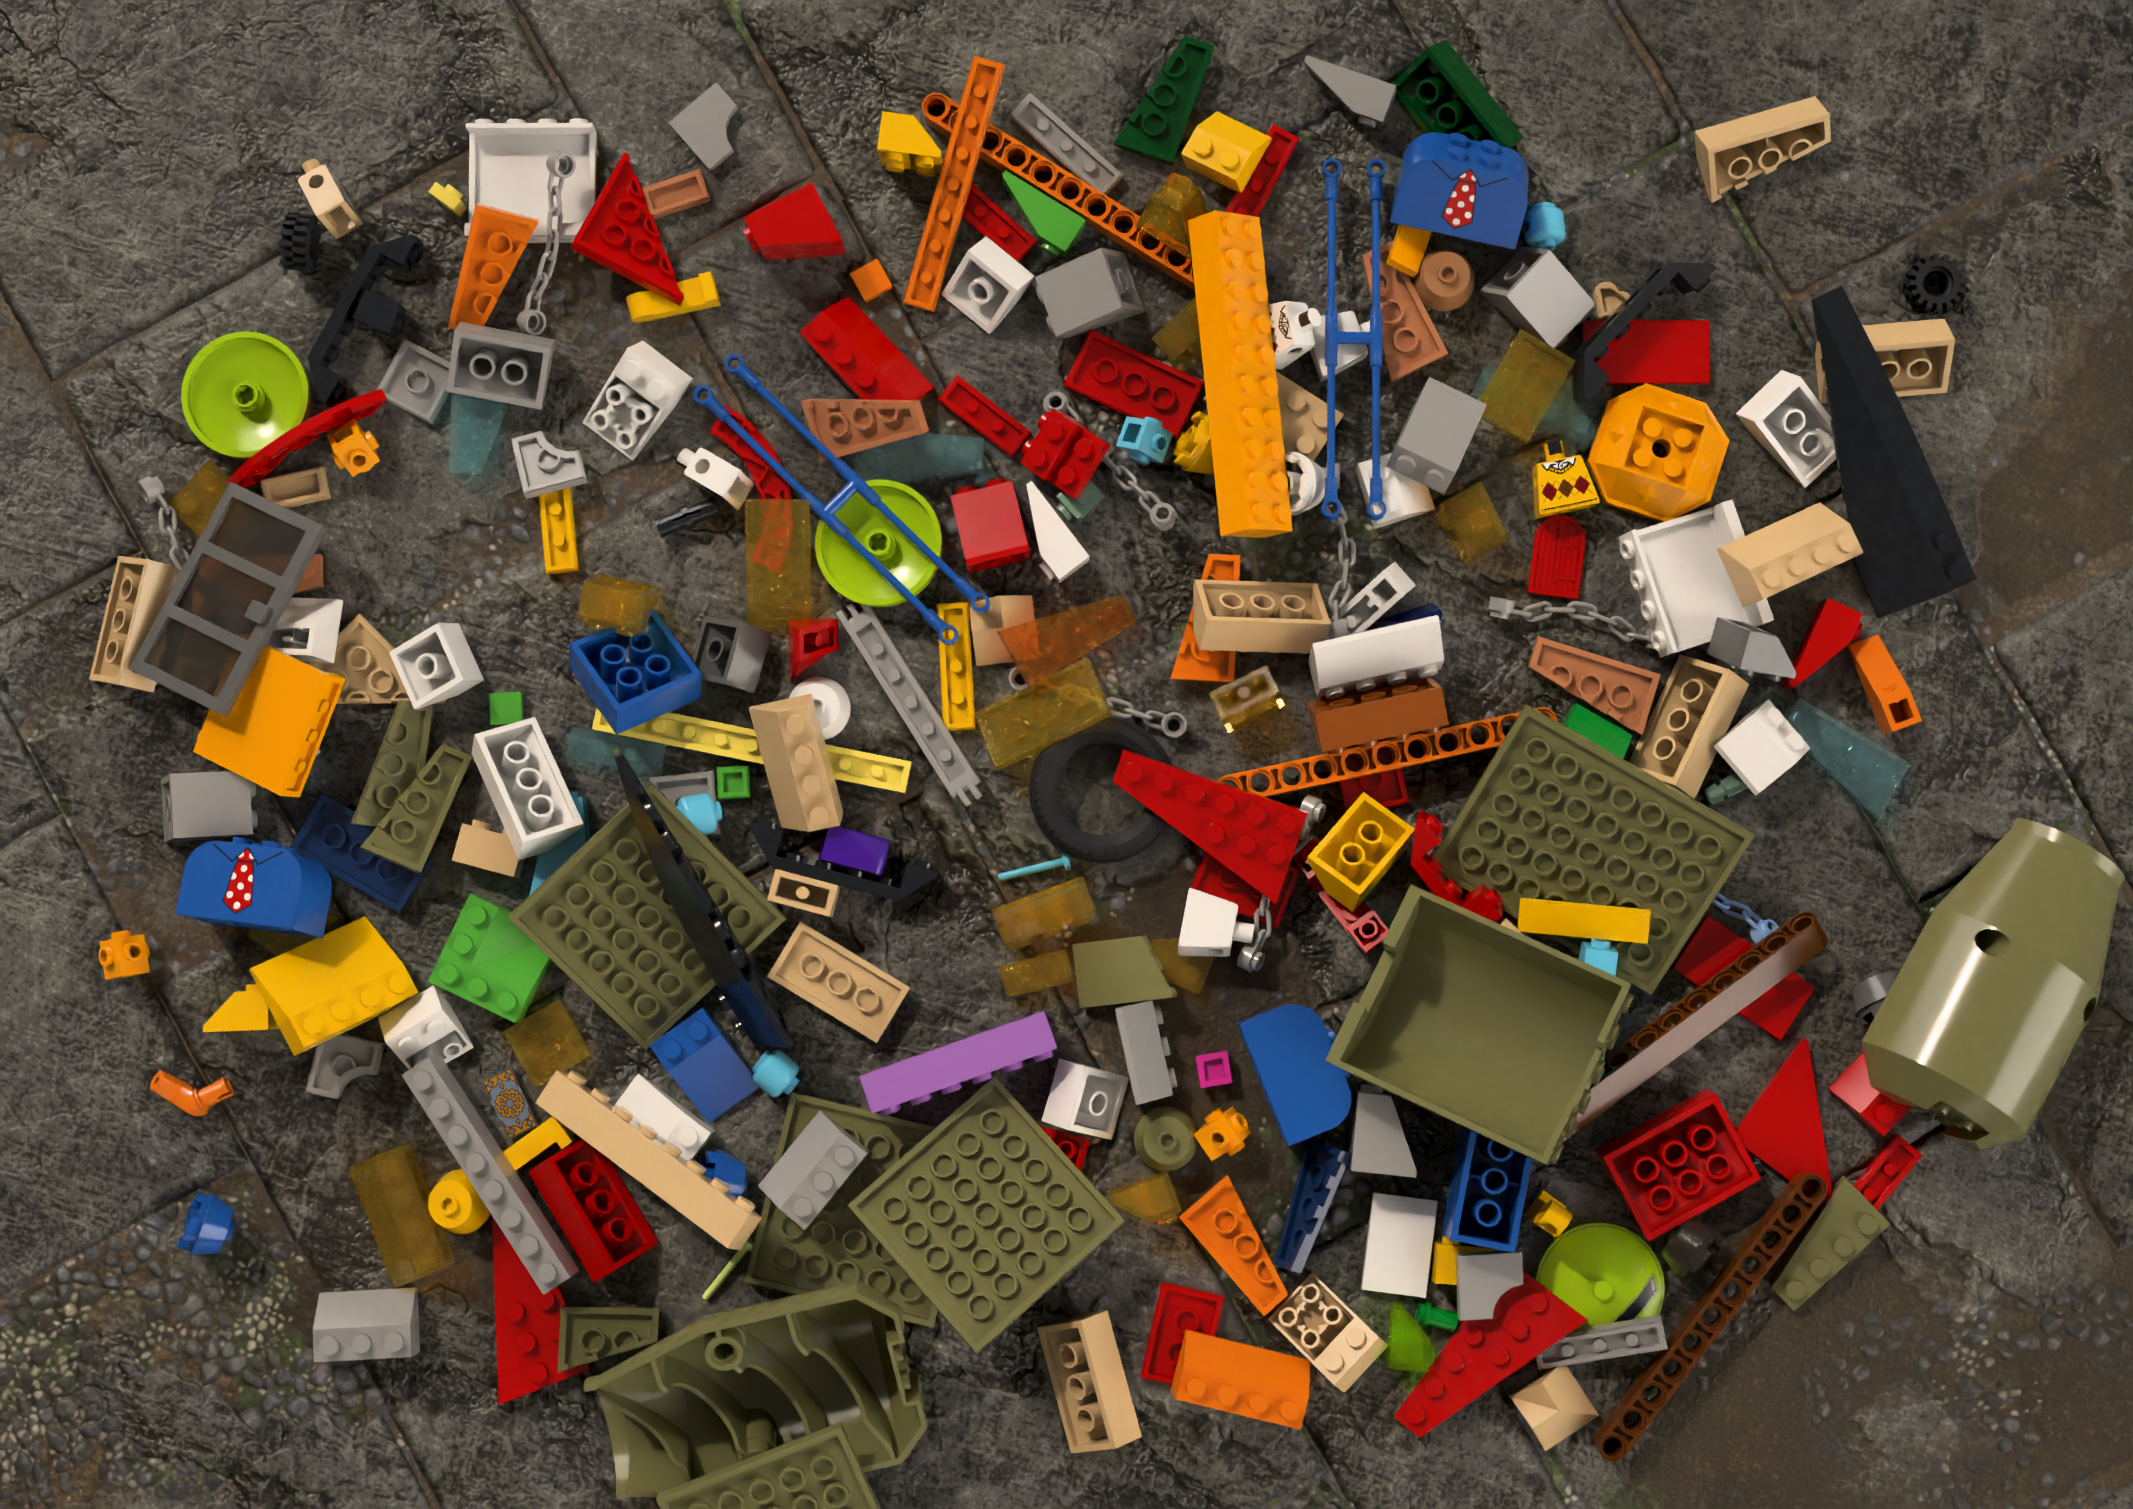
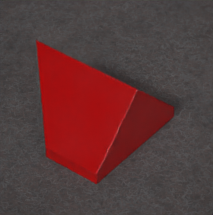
(810, 642)

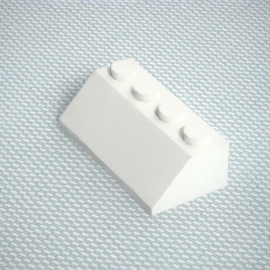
(1376, 657)
(526, 787)

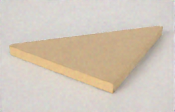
(366, 664)

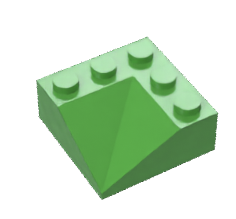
(490, 960)

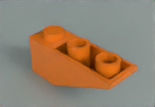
(1884, 685)

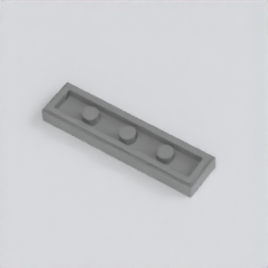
(1065, 145)
(1606, 1342)

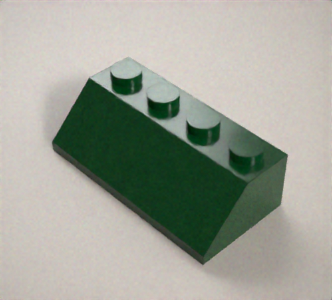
(1450, 99)

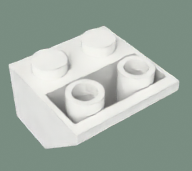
(308, 629)
(424, 1029)

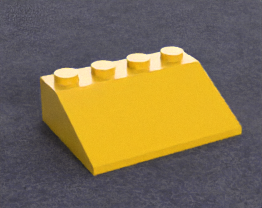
(332, 984)

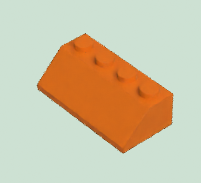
(1242, 1379)

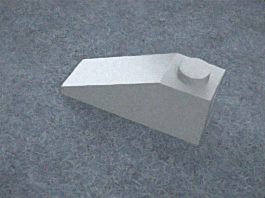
(1360, 94)

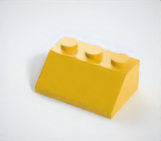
(1359, 851)

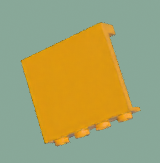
(273, 723)

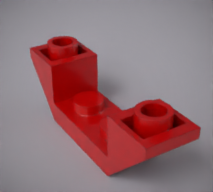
(1426, 837)
(1362, 925)

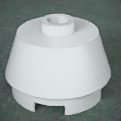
(1305, 482)
(830, 702)

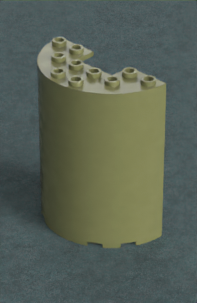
(1483, 1026)

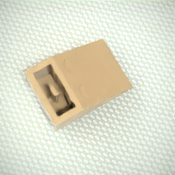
(1328, 1332)

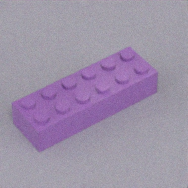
(957, 1062)

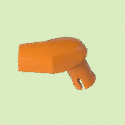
(188, 1098)

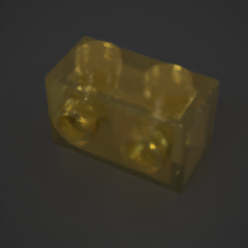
(1247, 699)

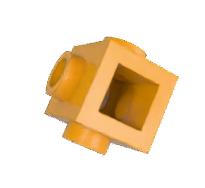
(353, 448)
(124, 955)
(1223, 1133)

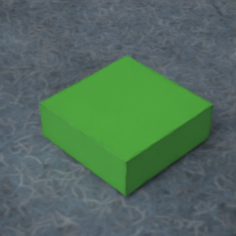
(506, 708)
(733, 782)

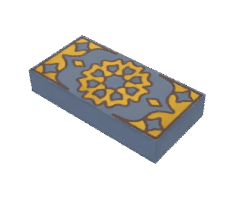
(510, 1103)

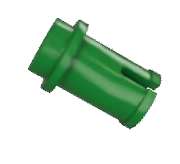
(1436, 1317)

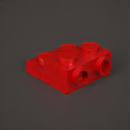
(1064, 452)

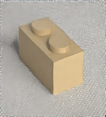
(487, 849)
(803, 893)

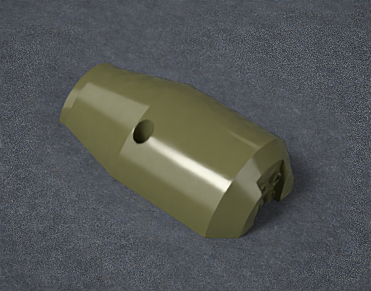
(1998, 987)
(760, 1381)

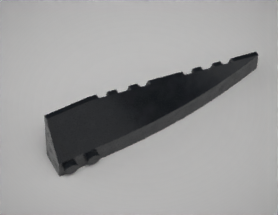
(1886, 481)

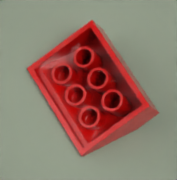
(1678, 1164)

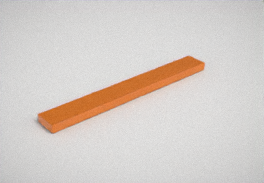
(954, 183)

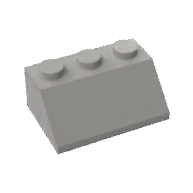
(500, 365)
(1145, 1051)
(813, 1169)
(366, 1325)

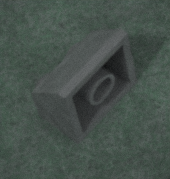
(730, 653)

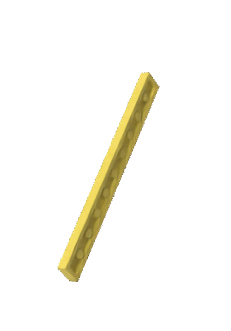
(743, 745)

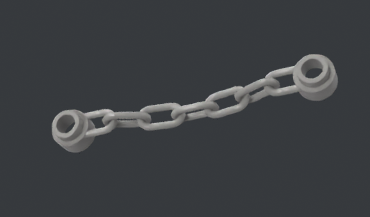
(564, 170)
(151, 491)
(1160, 524)
(1503, 607)
(1339, 626)
(1130, 711)
(1251, 956)

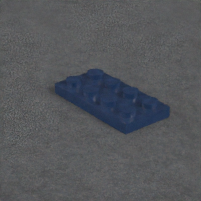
(337, 844)

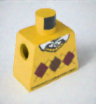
(1561, 483)

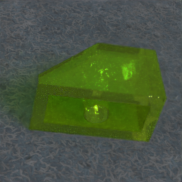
(1408, 1344)

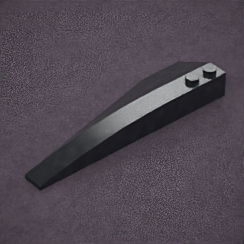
(704, 923)

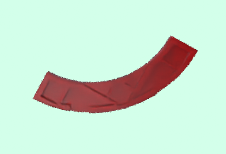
(305, 433)
(767, 480)

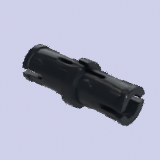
(687, 516)

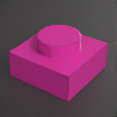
(1213, 1069)

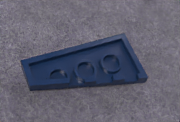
(1312, 1195)

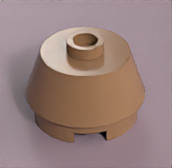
(1444, 280)

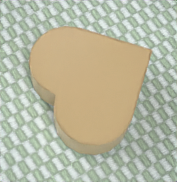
(1607, 299)

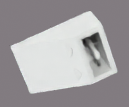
(636, 399)

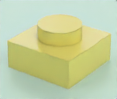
(449, 198)

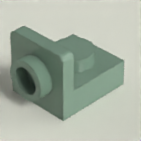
(1080, 507)

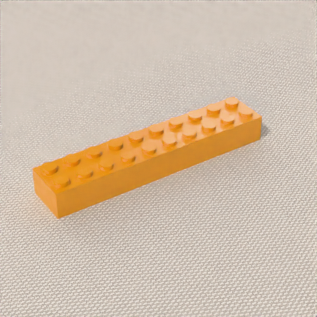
(1240, 375)

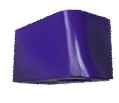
(855, 850)

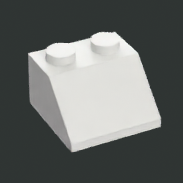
(987, 284)
(1401, 494)
(436, 665)
(1761, 747)
(1085, 1099)

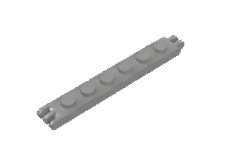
(911, 702)

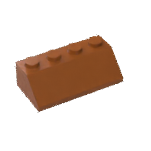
(1378, 715)

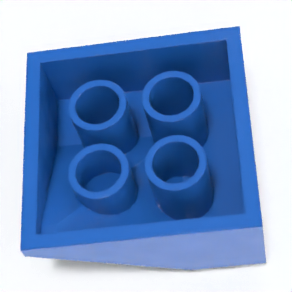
(635, 675)

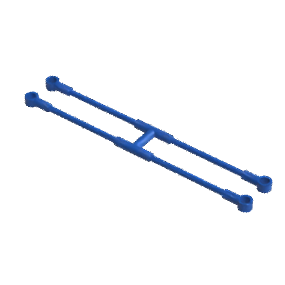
(1373, 338)
(854, 484)

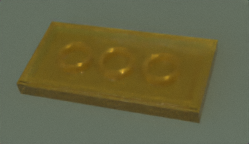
(778, 561)
(1043, 714)

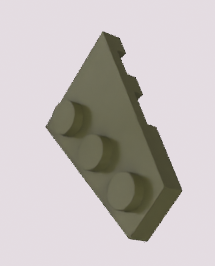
(602, 1331)

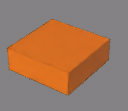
(871, 280)

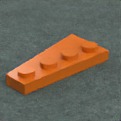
(489, 259)
(1204, 664)
(1231, 1239)

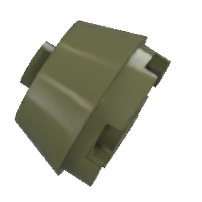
(1165, 1138)

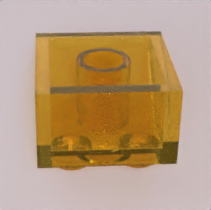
(1170, 210)
(1472, 523)
(616, 604)
(1148, 1198)

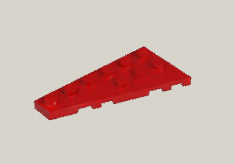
(1231, 824)
(524, 1326)
(1487, 1352)

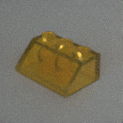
(1044, 913)

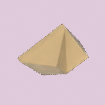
(1003, 613)
(1553, 1406)

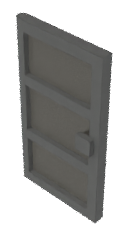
(228, 599)

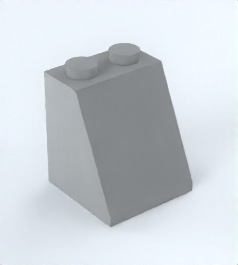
(1089, 293)
(1538, 295)
(1436, 435)
(207, 806)
(1377, 1135)

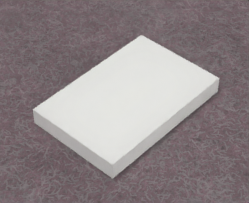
(1399, 1244)

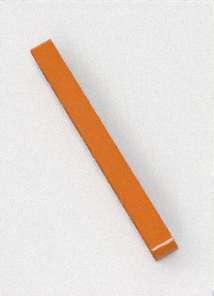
(1061, 180)
(1368, 756)

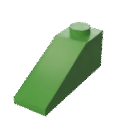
(1050, 221)

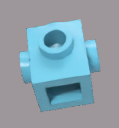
(1150, 437)

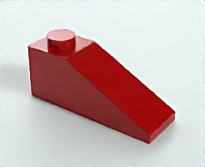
(1827, 634)

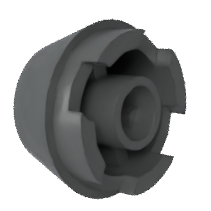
(1870, 995)

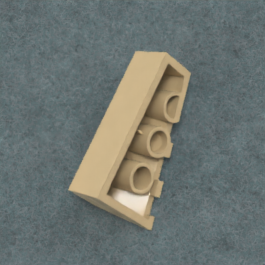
(1759, 143)

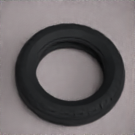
(1053, 822)

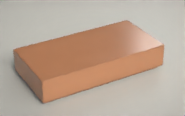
(676, 194)

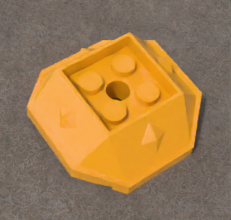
(1636, 478)

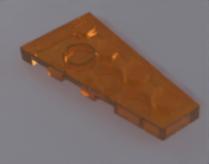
(1060, 638)

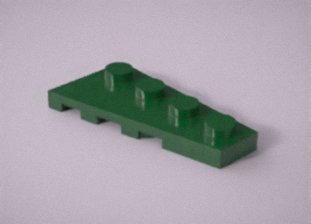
(1163, 114)

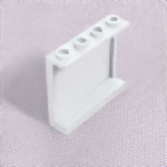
(513, 176)
(1684, 578)

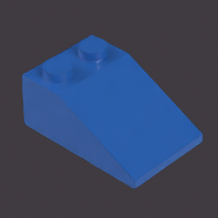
(705, 1064)

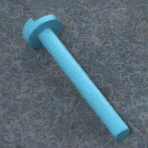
(1064, 861)

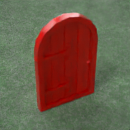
(1557, 558)

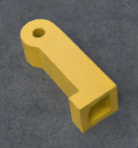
(698, 295)
(538, 1141)
(1548, 1214)

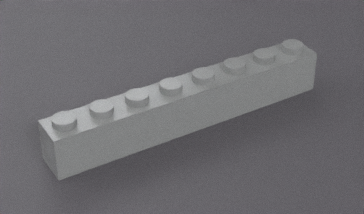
(490, 1173)

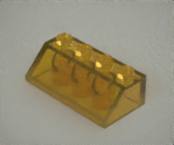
(400, 1216)

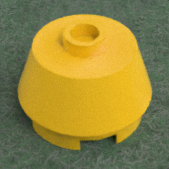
(1194, 447)
(457, 1204)

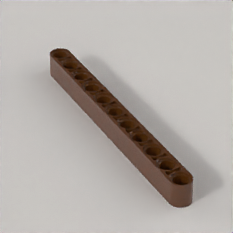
(1704, 1010)
(1708, 1332)

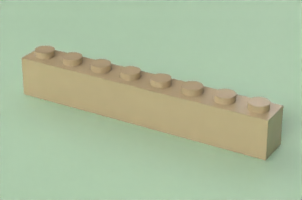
(649, 1160)

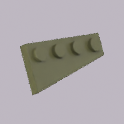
(396, 764)
(416, 818)
(1833, 1239)

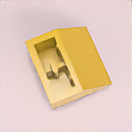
(907, 145)

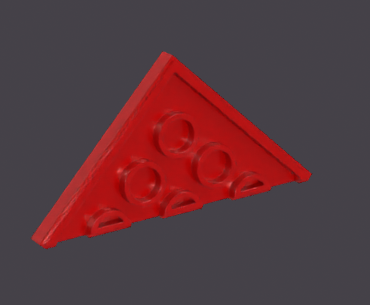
(625, 236)
(1786, 1124)

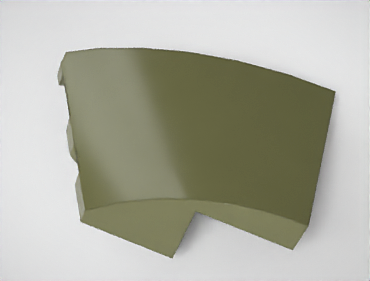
(1119, 972)

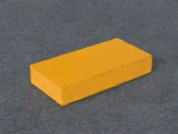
(1408, 249)

